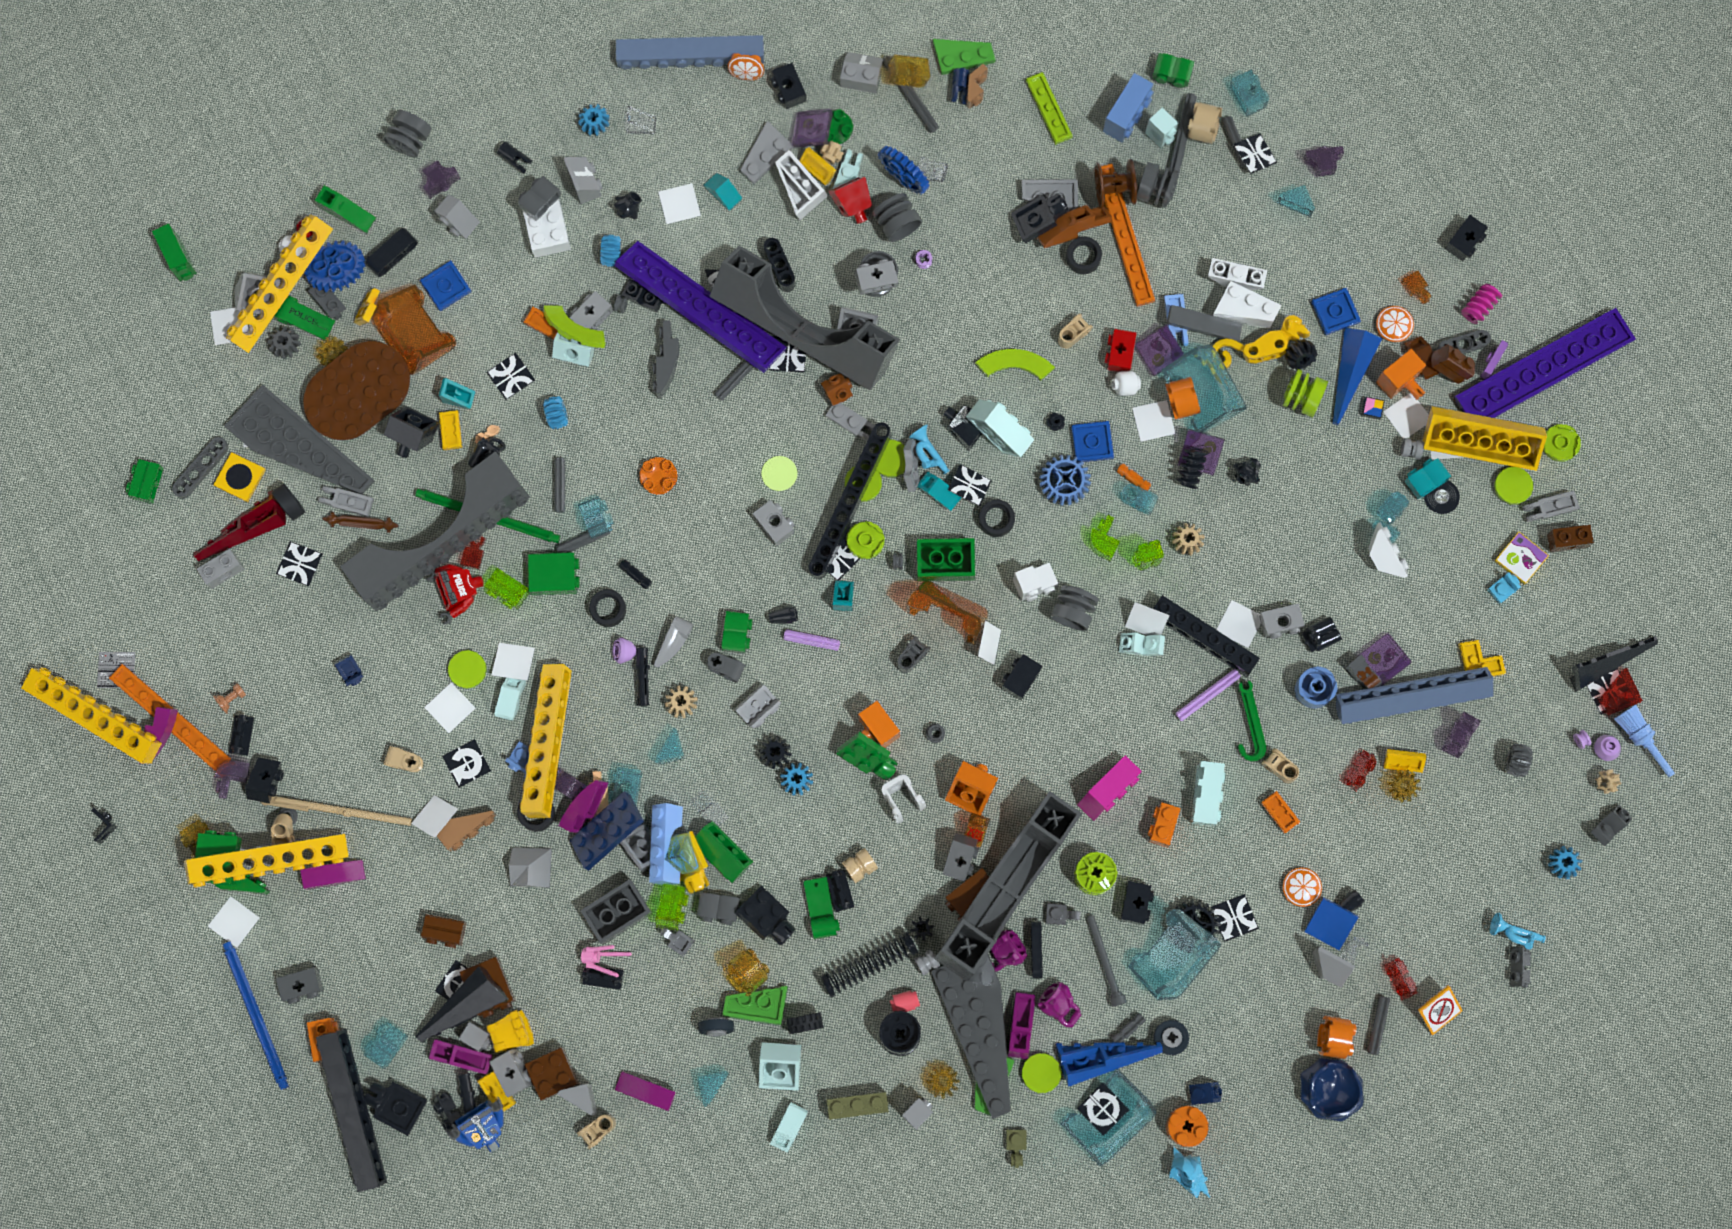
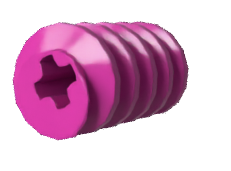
(1480, 303)

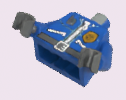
(480, 1126)

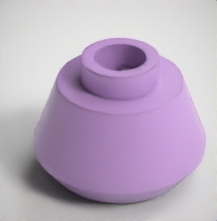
(623, 650)
(1607, 747)

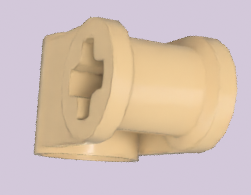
(1076, 330)
(400, 759)
(1280, 765)
(284, 834)
(594, 1133)

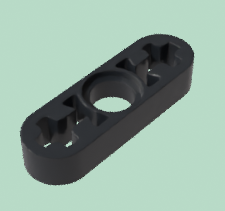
(1036, 950)

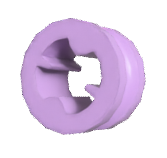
(923, 253)
(1582, 739)

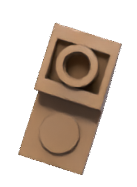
(975, 92)

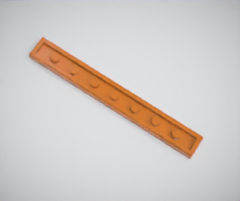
(1128, 245)
(182, 728)

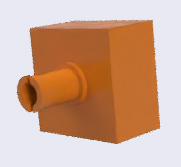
(1403, 375)
(878, 725)
(971, 788)

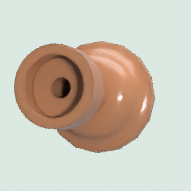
(224, 702)

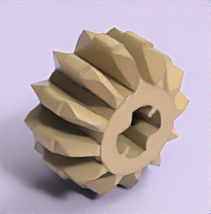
(1181, 537)
(684, 708)

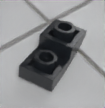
(638, 294)

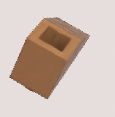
(464, 827)

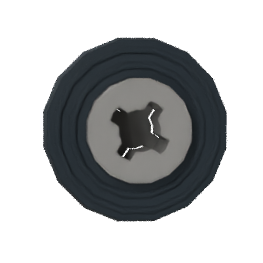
(716, 1026)
(1167, 1032)

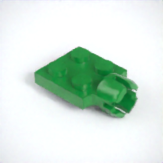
(868, 756)

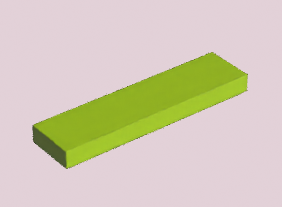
(1049, 108)

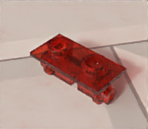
(1358, 777)
(1404, 987)

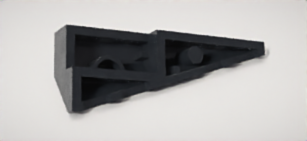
(1595, 668)
(471, 998)

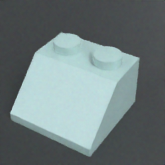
(780, 1066)

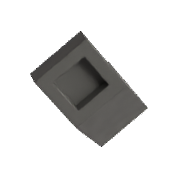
(1611, 825)

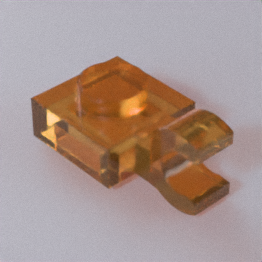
(1416, 285)

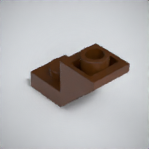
(1425, 352)

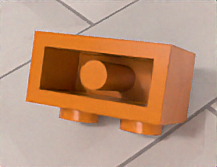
(1164, 824)
(316, 1029)

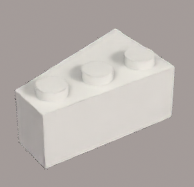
(801, 186)
(1246, 307)

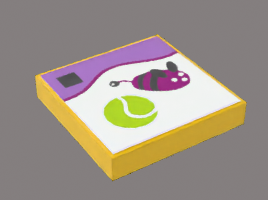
(1521, 558)

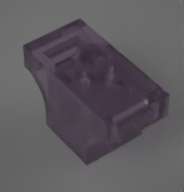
(1324, 159)
(439, 178)

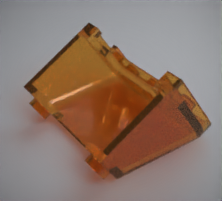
(410, 329)
(932, 594)

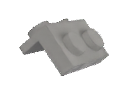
(758, 706)

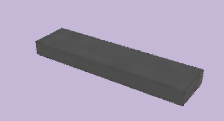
(1204, 323)

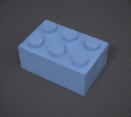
(1128, 108)

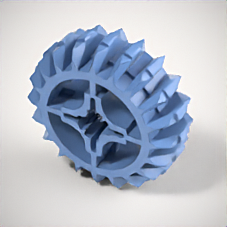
(1055, 492)

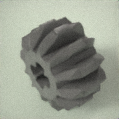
(287, 349)
(1519, 760)

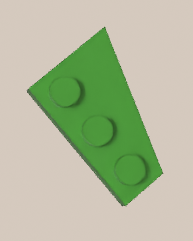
(962, 54)
(760, 1006)

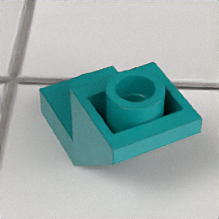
(938, 491)

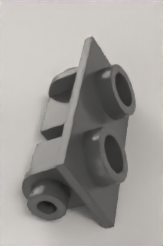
(328, 302)
(1518, 975)

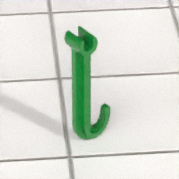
(1254, 724)

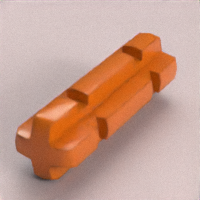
(1133, 477)

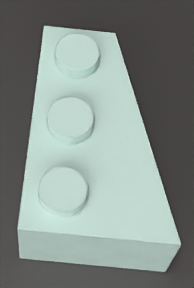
(1208, 793)

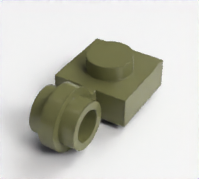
(1016, 1141)

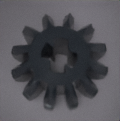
(1300, 354)
(774, 746)

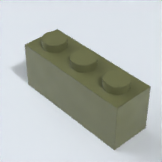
(857, 1105)

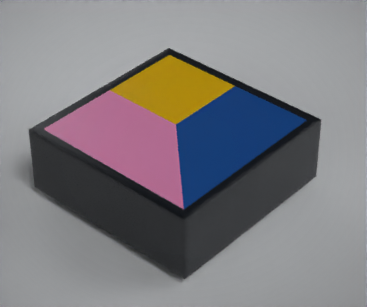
(1373, 408)

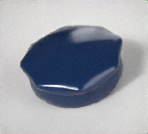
(1332, 1089)

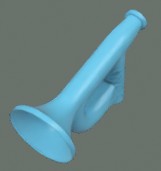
(921, 435)
(1512, 932)

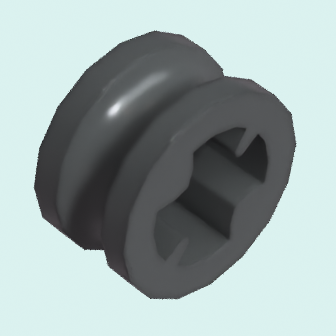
(620, 304)
(898, 561)

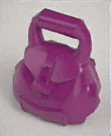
(1008, 950)
(1057, 1002)

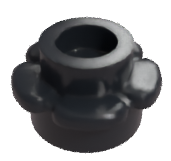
(1056, 426)

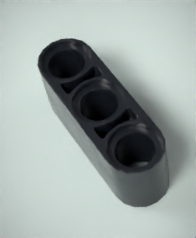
(391, 252)
(779, 256)

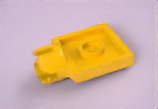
(696, 880)

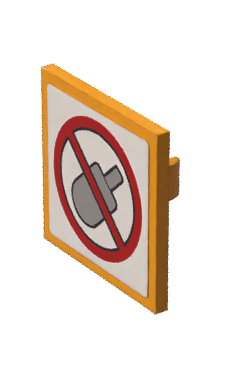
(1440, 1010)

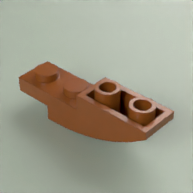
(1074, 222)

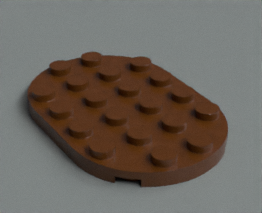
(357, 390)

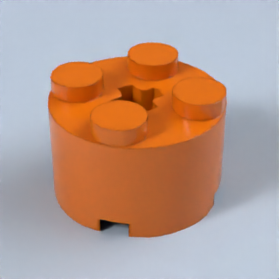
(1183, 398)
(1336, 1037)
(1197, 1131)

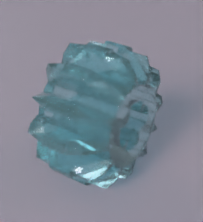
(1393, 507)

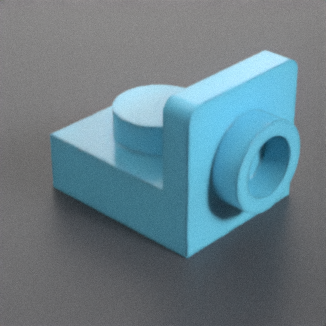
(1504, 587)

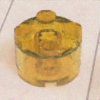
(746, 972)

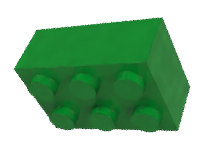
(946, 559)

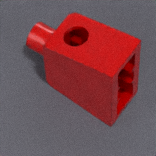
(852, 198)

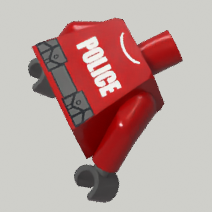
(456, 589)

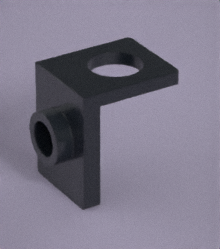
(106, 818)

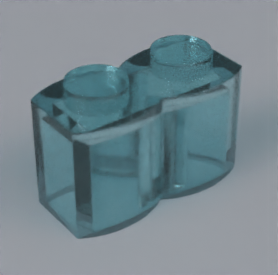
(595, 516)
(385, 1045)

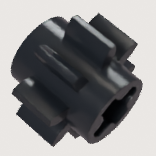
(920, 923)

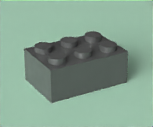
(616, 912)

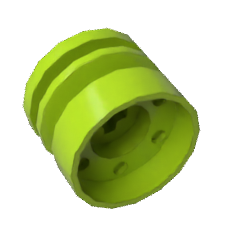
(1305, 393)
(1091, 884)

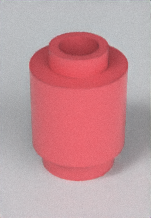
(905, 1001)

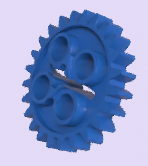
(903, 170)
(335, 266)

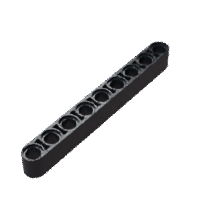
(850, 491)

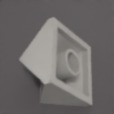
(247, 286)
(530, 867)
(1331, 966)

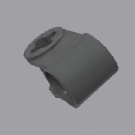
(914, 653)
(729, 668)

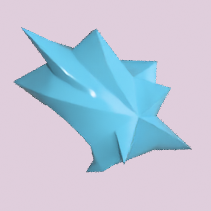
(1189, 1173)

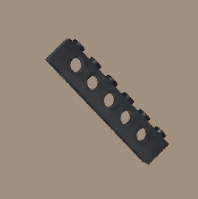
(1207, 637)

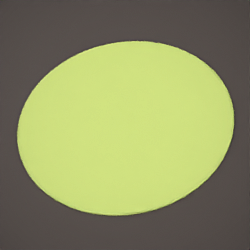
(779, 473)

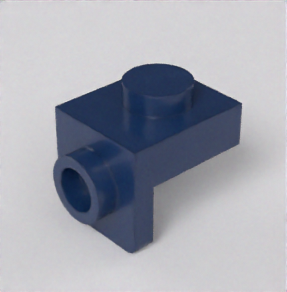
(349, 670)
(1205, 1093)

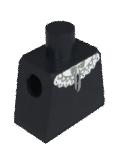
(961, 427)

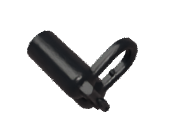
(484, 449)
(1321, 635)

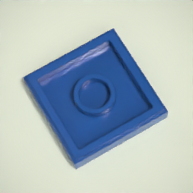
(445, 285)
(1335, 311)
(1092, 441)
(1331, 923)

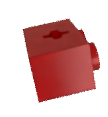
(1126, 341)

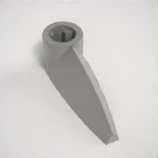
(674, 640)

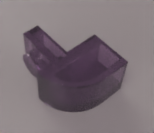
(1460, 734)
(230, 770)
(568, 785)

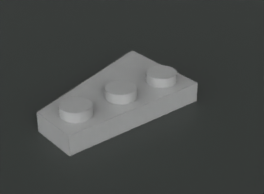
(765, 153)
(1066, 188)

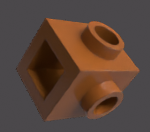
(837, 389)

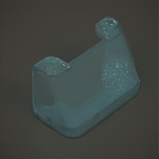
(1212, 383)
(1175, 957)
(1105, 1147)

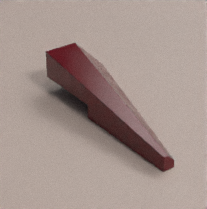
(257, 521)

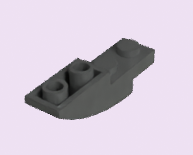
(666, 366)

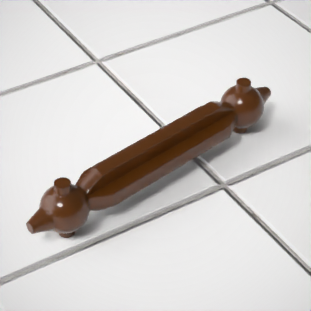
(360, 522)

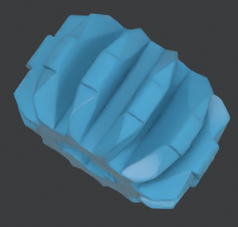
(592, 113)
(610, 250)
(555, 412)
(792, 784)
(1572, 861)

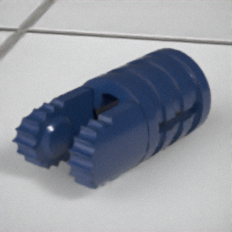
(960, 84)

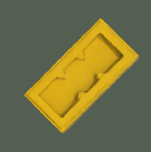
(817, 166)
(450, 430)
(1404, 760)
(493, 1089)

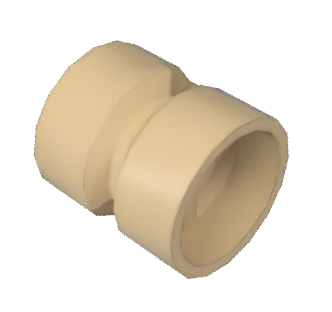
(859, 865)

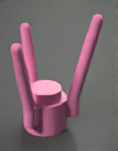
(592, 955)

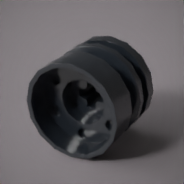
(900, 1022)

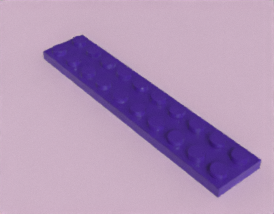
(697, 305)
(1547, 366)

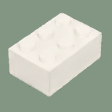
(549, 232)

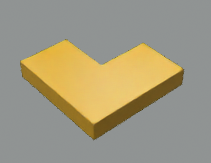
(367, 307)
(1473, 659)

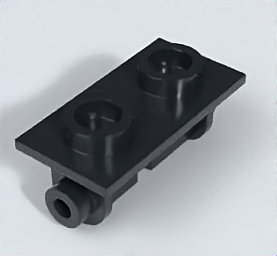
(241, 735)
(840, 890)
(596, 978)
(443, 1107)

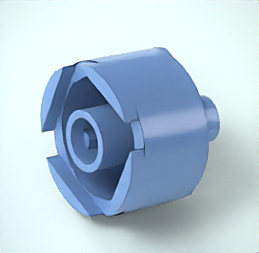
(1326, 684)

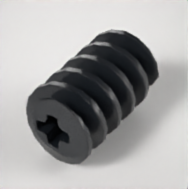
(1192, 467)

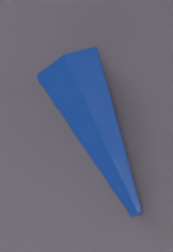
(1356, 356)
(1086, 1062)

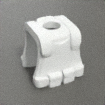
(895, 785)

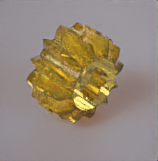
(324, 351)
(1405, 778)
(949, 1083)

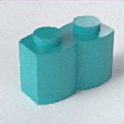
(1428, 478)

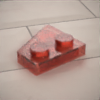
(1620, 694)

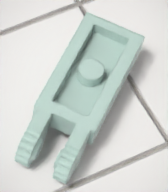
(847, 171)

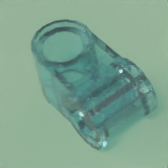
(1141, 499)

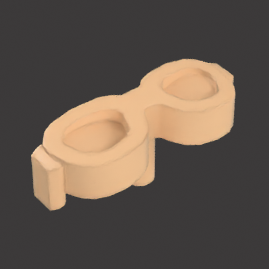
(492, 431)

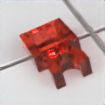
(472, 555)

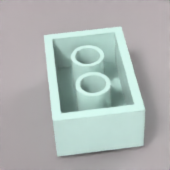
(1000, 427)

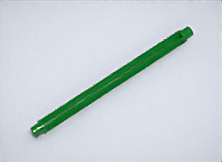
(505, 522)

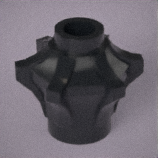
(628, 205)
(1247, 471)

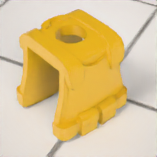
(511, 1032)

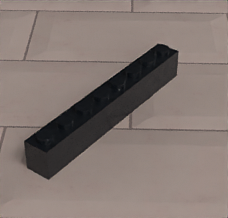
(351, 1110)

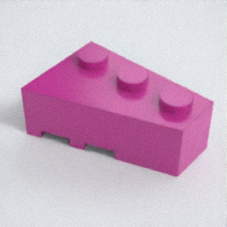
(1109, 788)

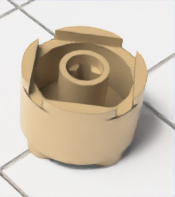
(1205, 123)

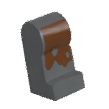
(1363, 673)

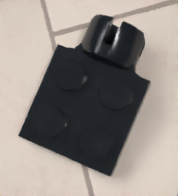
(1039, 216)
(766, 916)
(396, 1106)

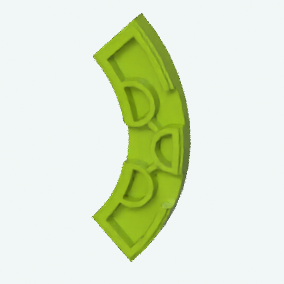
(569, 329)
(1015, 358)

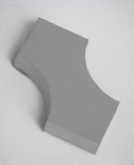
(911, 466)

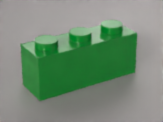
(722, 852)

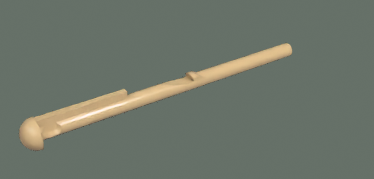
(346, 812)

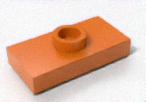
(538, 322)
(1280, 812)

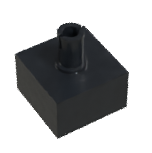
(411, 430)

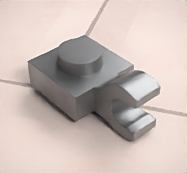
(1058, 914)
(678, 942)

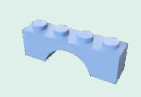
(665, 820)

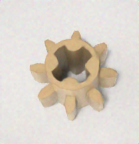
(831, 152)
(1606, 776)

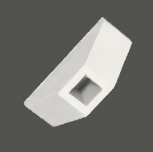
(1243, 275)
(1386, 554)

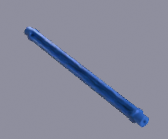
(255, 1015)

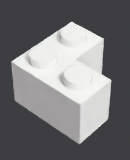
(1035, 581)

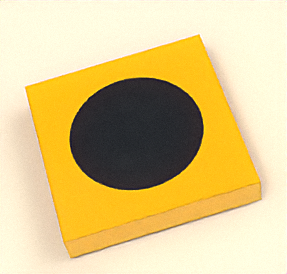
(239, 477)

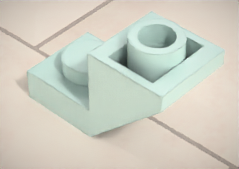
(1141, 645)
(509, 698)
(789, 1127)

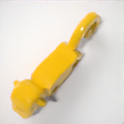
(1266, 345)

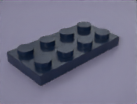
(606, 830)

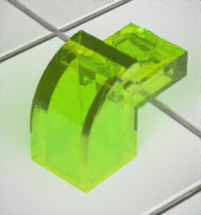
(1101, 543)

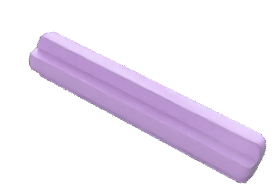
(812, 640)

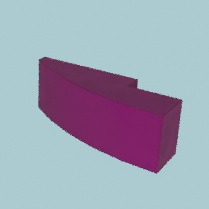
(162, 725)
(583, 806)
(332, 874)
(1021, 1026)
(460, 1056)
(645, 1091)

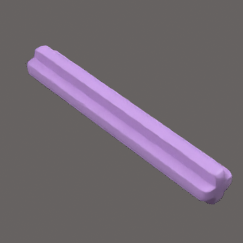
(1208, 694)

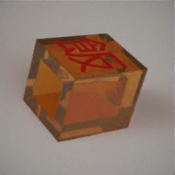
(977, 828)

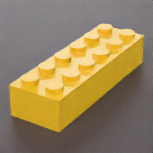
(1484, 438)

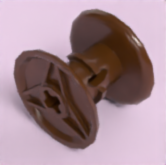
(1116, 183)

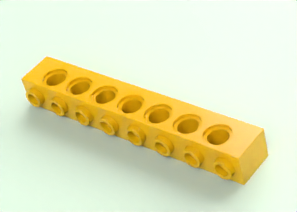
(289, 279)
(36, 685)
(552, 731)
(196, 877)

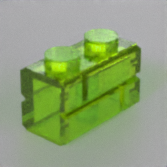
(1148, 555)
(507, 589)
(670, 907)

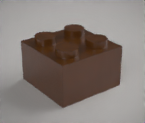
(552, 1074)

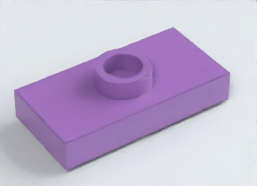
(1493, 359)

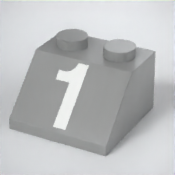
(861, 72)
(583, 178)

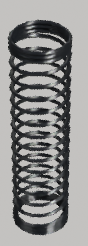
(907, 940)

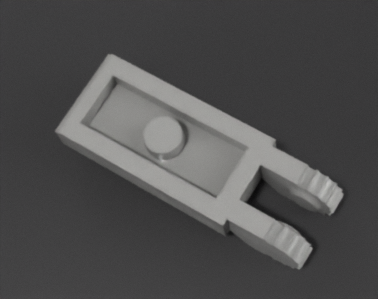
(849, 420)
(347, 501)
(1553, 506)

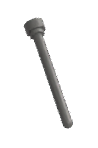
(1117, 997)

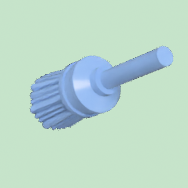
(1642, 734)

